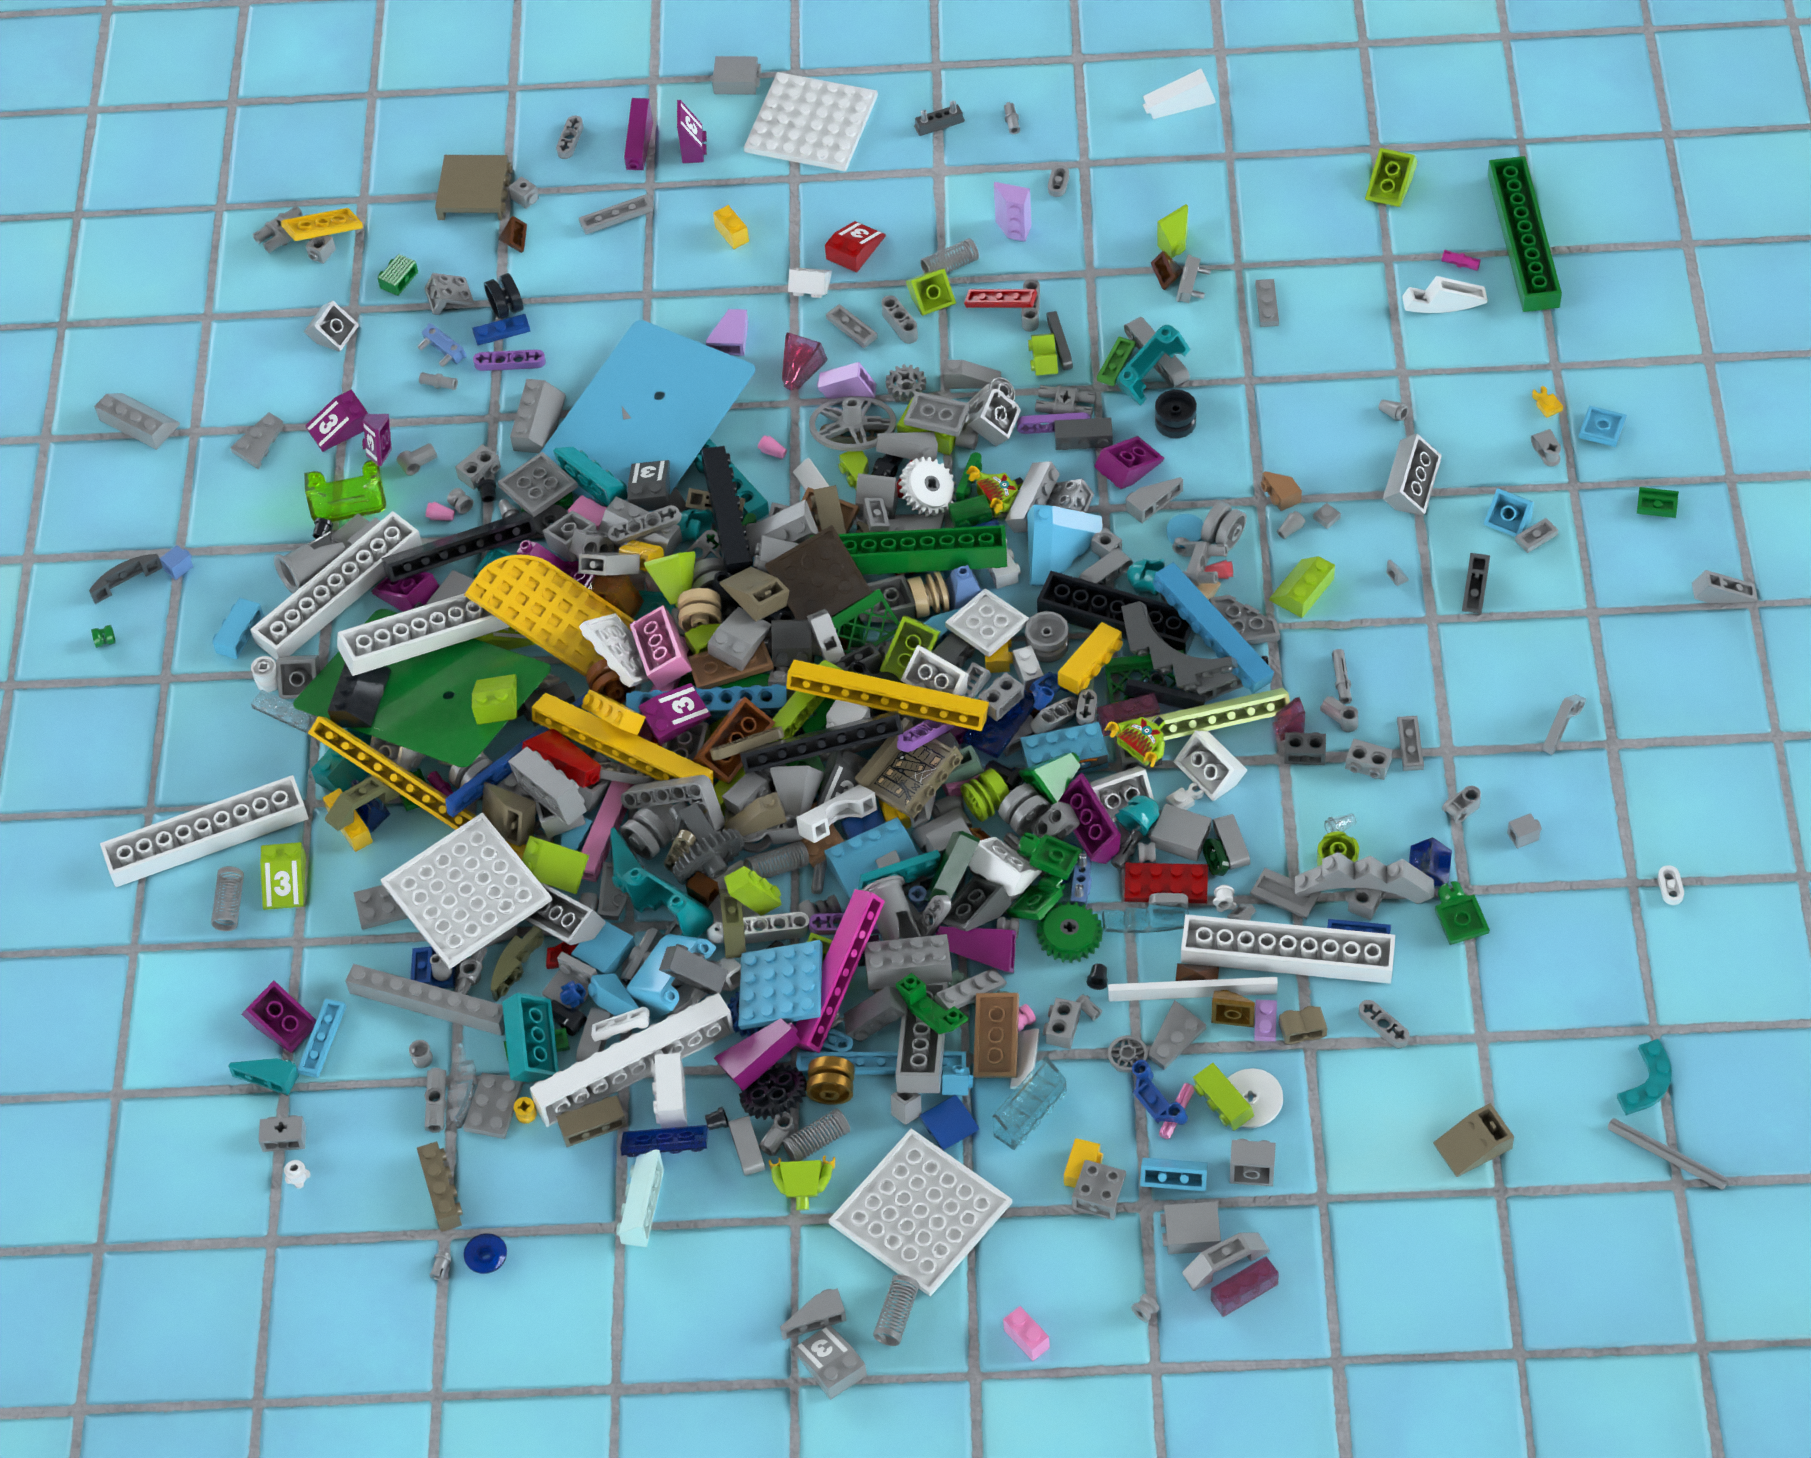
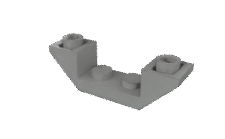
(1215, 1258)

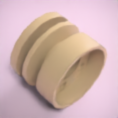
(929, 594)

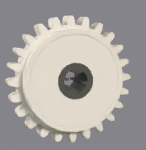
(927, 486)

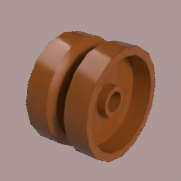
(607, 682)

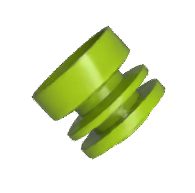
(984, 795)

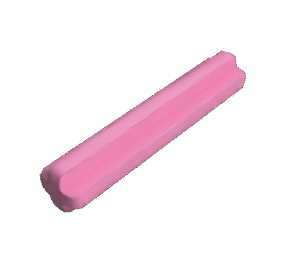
(1182, 1098)

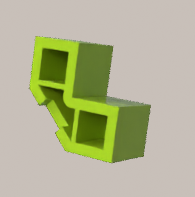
(1044, 354)

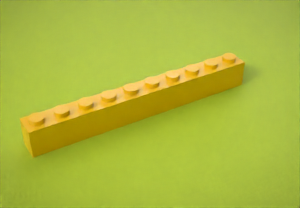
(887, 695)
(613, 741)
(387, 771)

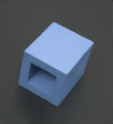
(176, 562)

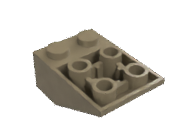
(757, 592)
(509, 813)
(1475, 1140)

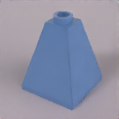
(962, 587)

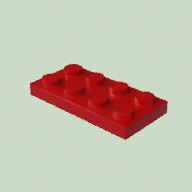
(1152, 878)

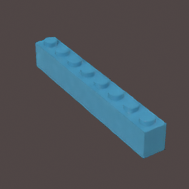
(1212, 627)

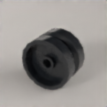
(503, 296)
(1175, 413)

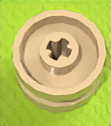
(698, 608)

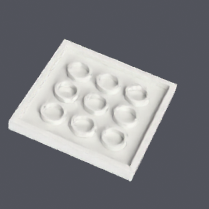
(617, 646)

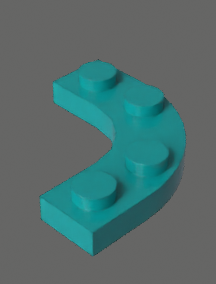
(1657, 1083)

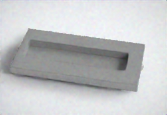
(1281, 892)

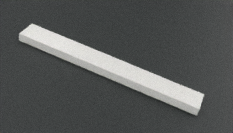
(1191, 989)

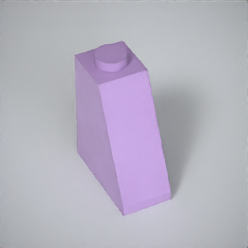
(730, 333)
(847, 381)

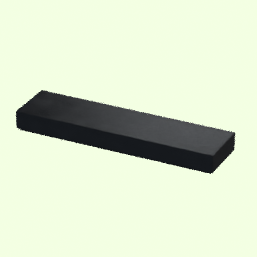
(1164, 694)

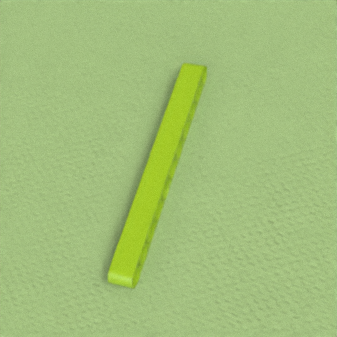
(791, 718)

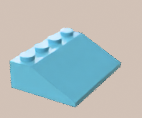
(859, 853)

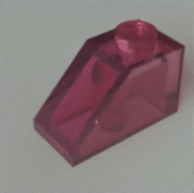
(1290, 719)

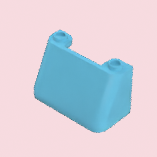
(652, 987)

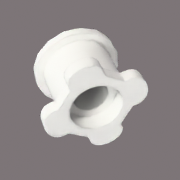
(1224, 898)
(296, 1173)

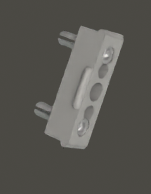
(1188, 279)

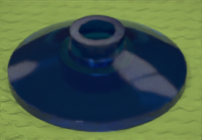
(485, 1245)

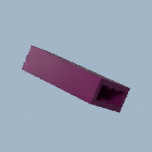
(638, 134)
(983, 945)
(758, 1052)

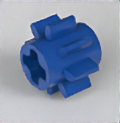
(572, 994)

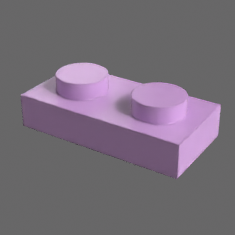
(1265, 1020)

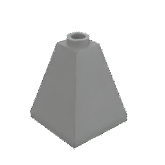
(796, 787)

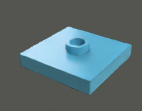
(1602, 426)

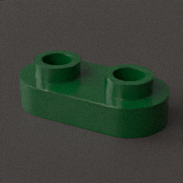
(1215, 857)

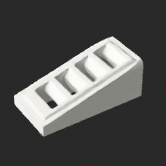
(980, 682)

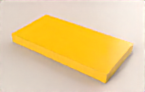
(321, 224)

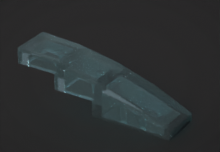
(1147, 920)

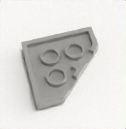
(1247, 620)

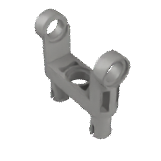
(1200, 553)

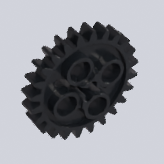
(774, 1092)

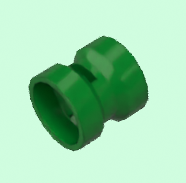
(98, 636)

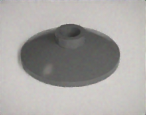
(548, 516)

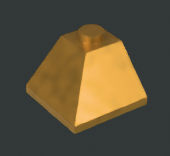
(1232, 1009)

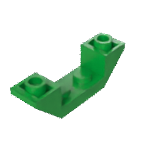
(914, 994)

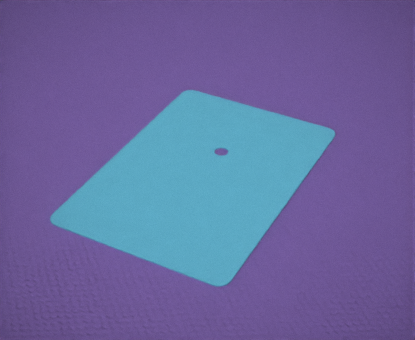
(698, 393)

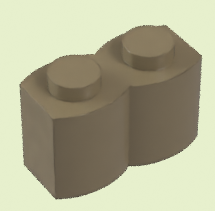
(1302, 1025)

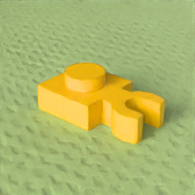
(1548, 404)

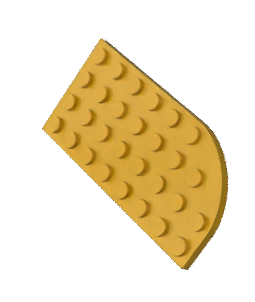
(543, 606)

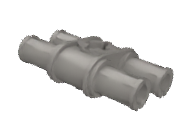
(275, 229)
(1065, 400)

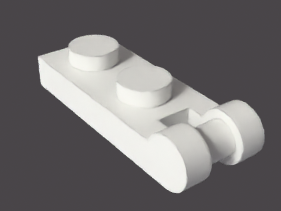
(621, 1024)

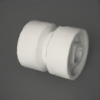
(265, 673)

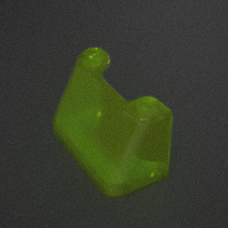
(346, 497)

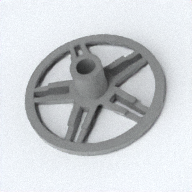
(851, 419)

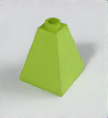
(673, 574)

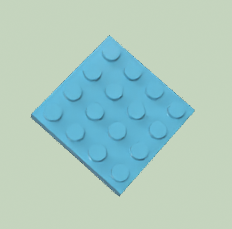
(780, 984)

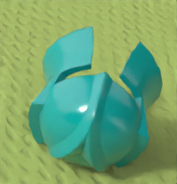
(694, 523)
(1142, 575)
(1138, 814)

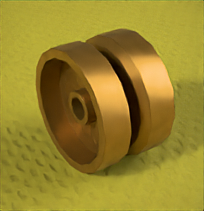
(830, 1080)

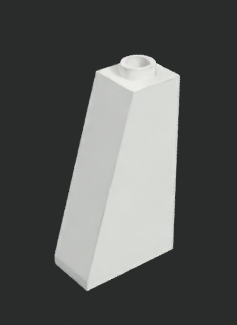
(1179, 96)

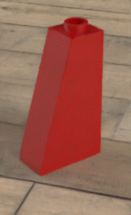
(566, 757)

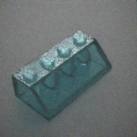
(1029, 1104)

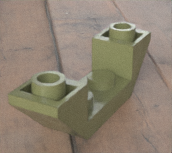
(343, 809)
(732, 925)

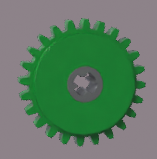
(1069, 932)

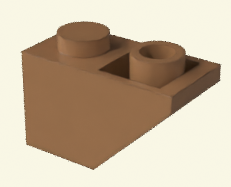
(1282, 490)

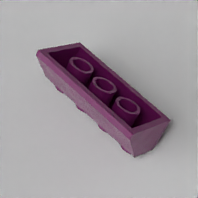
(1096, 829)

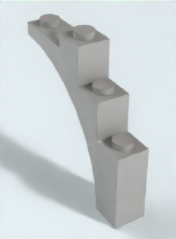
(1366, 873)

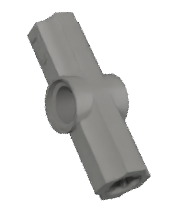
(640, 954)
(435, 1090)

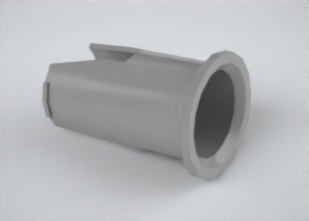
(307, 561)
(895, 916)

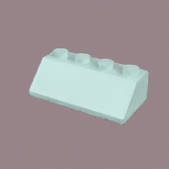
(641, 1199)

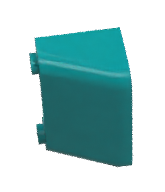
(1165, 341)
(652, 891)

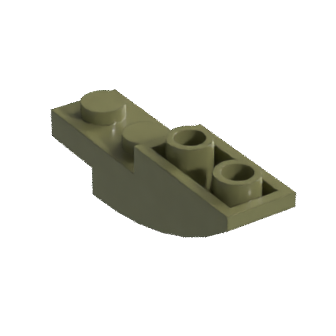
(509, 965)

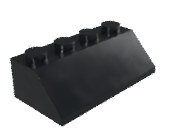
(358, 697)

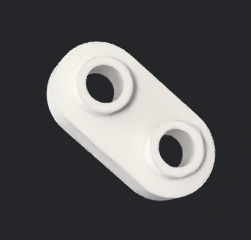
(1672, 886)

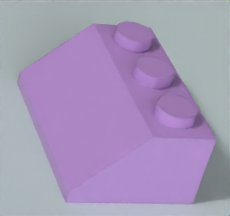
(1013, 210)

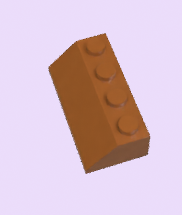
(740, 722)

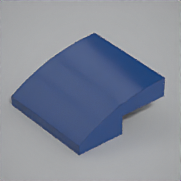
(422, 970)
(949, 1122)

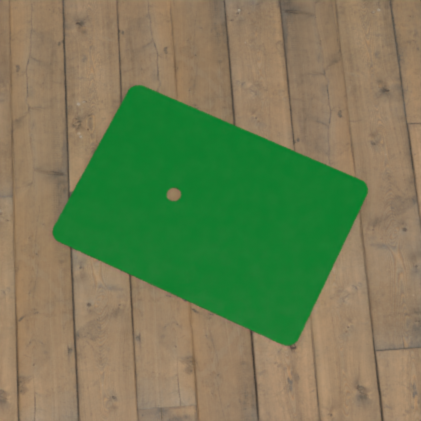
(413, 701)

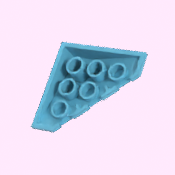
(1057, 539)

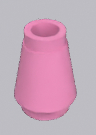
(771, 447)
(439, 512)

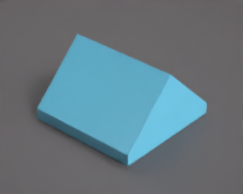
(1509, 513)

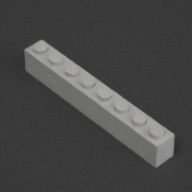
(426, 999)

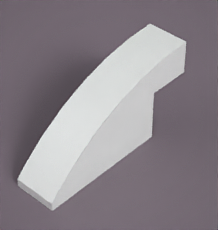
(1444, 296)

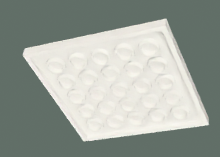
(811, 121)
(466, 890)
(920, 1211)

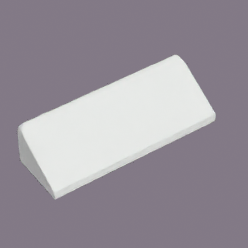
(809, 475)
(1026, 1055)

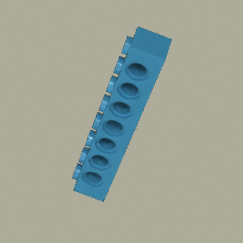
(717, 695)

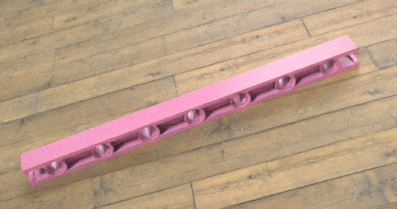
(612, 810)

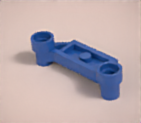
(1044, 690)
(1153, 1099)

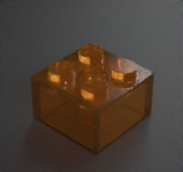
(619, 592)

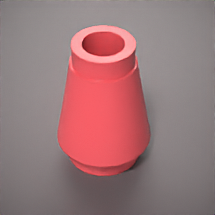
(1223, 568)

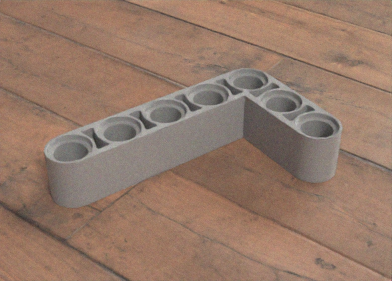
(694, 789)

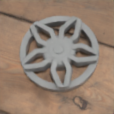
(1127, 1053)

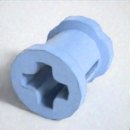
(914, 898)

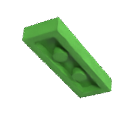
(1116, 361)

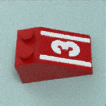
(853, 245)

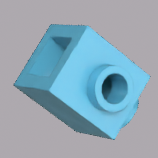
(956, 1080)

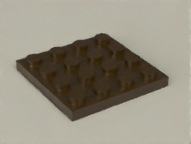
(819, 575)

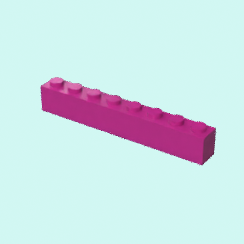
(840, 965)

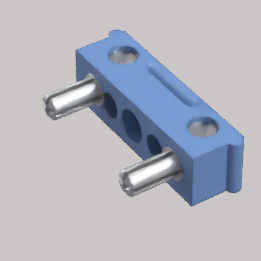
(443, 343)
(1081, 881)

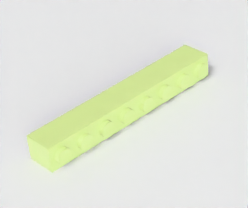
(1223, 713)

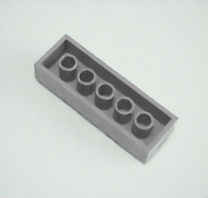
(920, 1052)

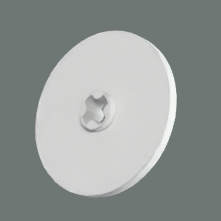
(1266, 1094)

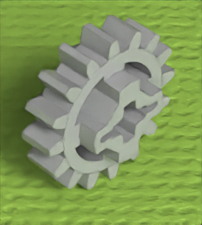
(905, 382)

